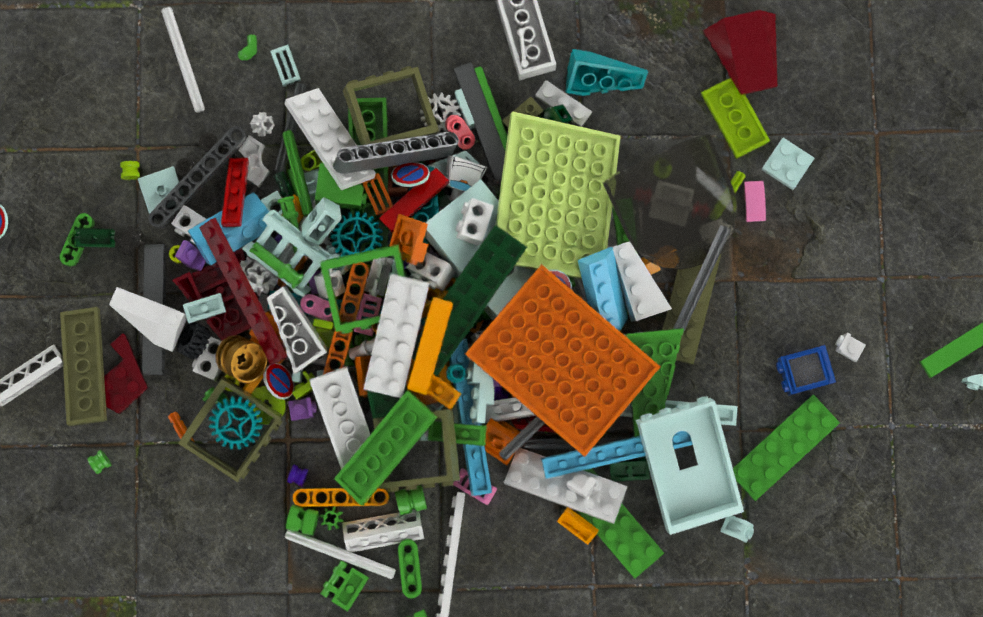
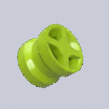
(130, 170)

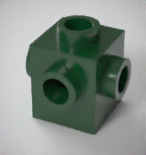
(557, 113)

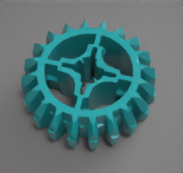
(347, 236)
(233, 415)

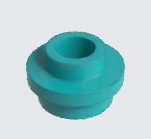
(461, 373)

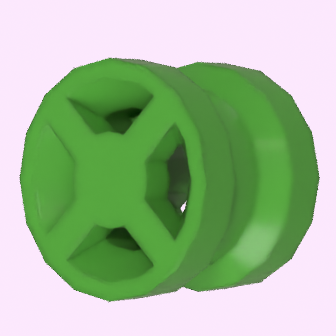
(99, 461)

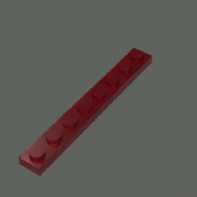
(243, 291)

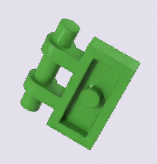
(350, 588)

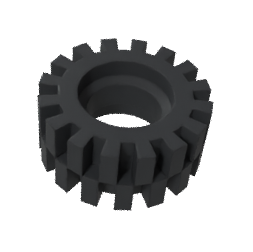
(193, 340)

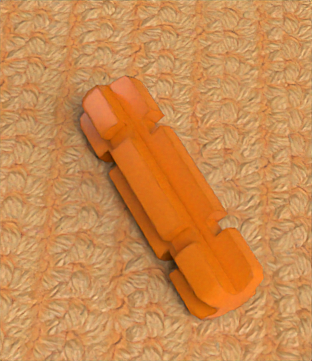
(179, 425)

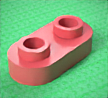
(461, 131)

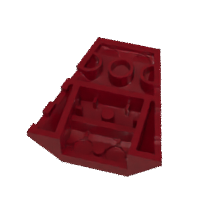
(747, 49)
(211, 282)

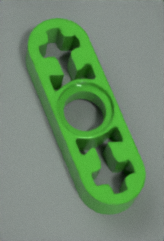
(66, 250)

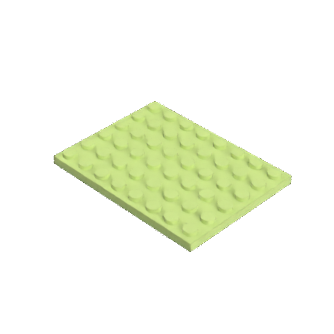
(556, 192)

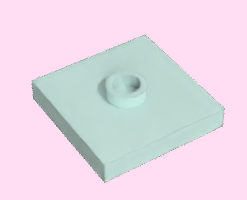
(158, 186)

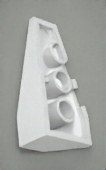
(155, 321)

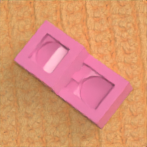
(755, 201)

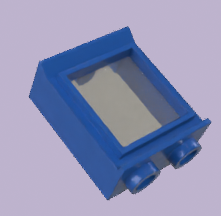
(805, 370)

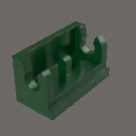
(94, 238)
(630, 470)

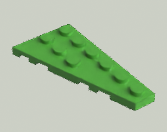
(663, 349)

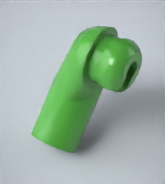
(250, 50)

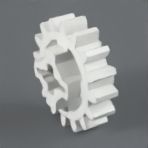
(446, 110)
(258, 276)

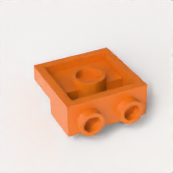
(410, 235)

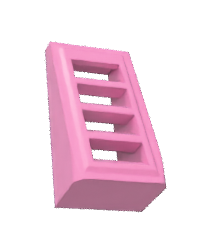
(366, 297)
(486, 499)

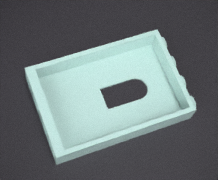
(458, 253)
(698, 492)

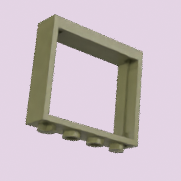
(388, 77)
(253, 454)
(450, 456)

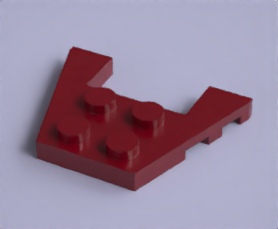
(125, 380)

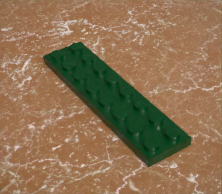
(476, 288)

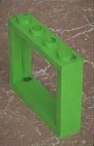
(352, 259)

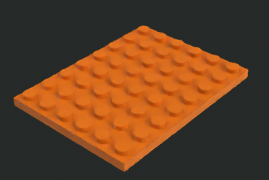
(562, 360)

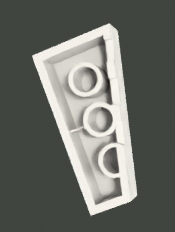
(638, 287)
(298, 334)

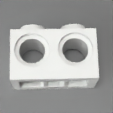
(185, 213)
(478, 223)
(429, 271)
(206, 356)

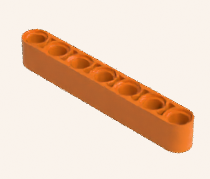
(348, 297)

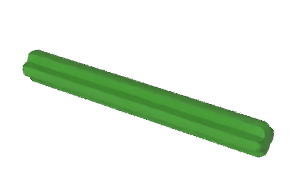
(297, 171)

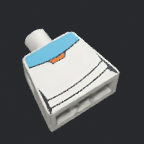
(462, 175)

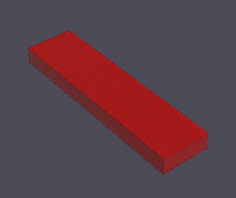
(235, 192)
(415, 199)

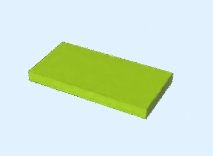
(735, 118)

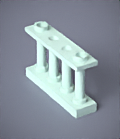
(292, 235)

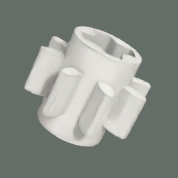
(262, 124)

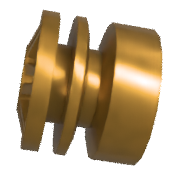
(241, 358)

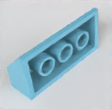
(251, 228)
(603, 286)

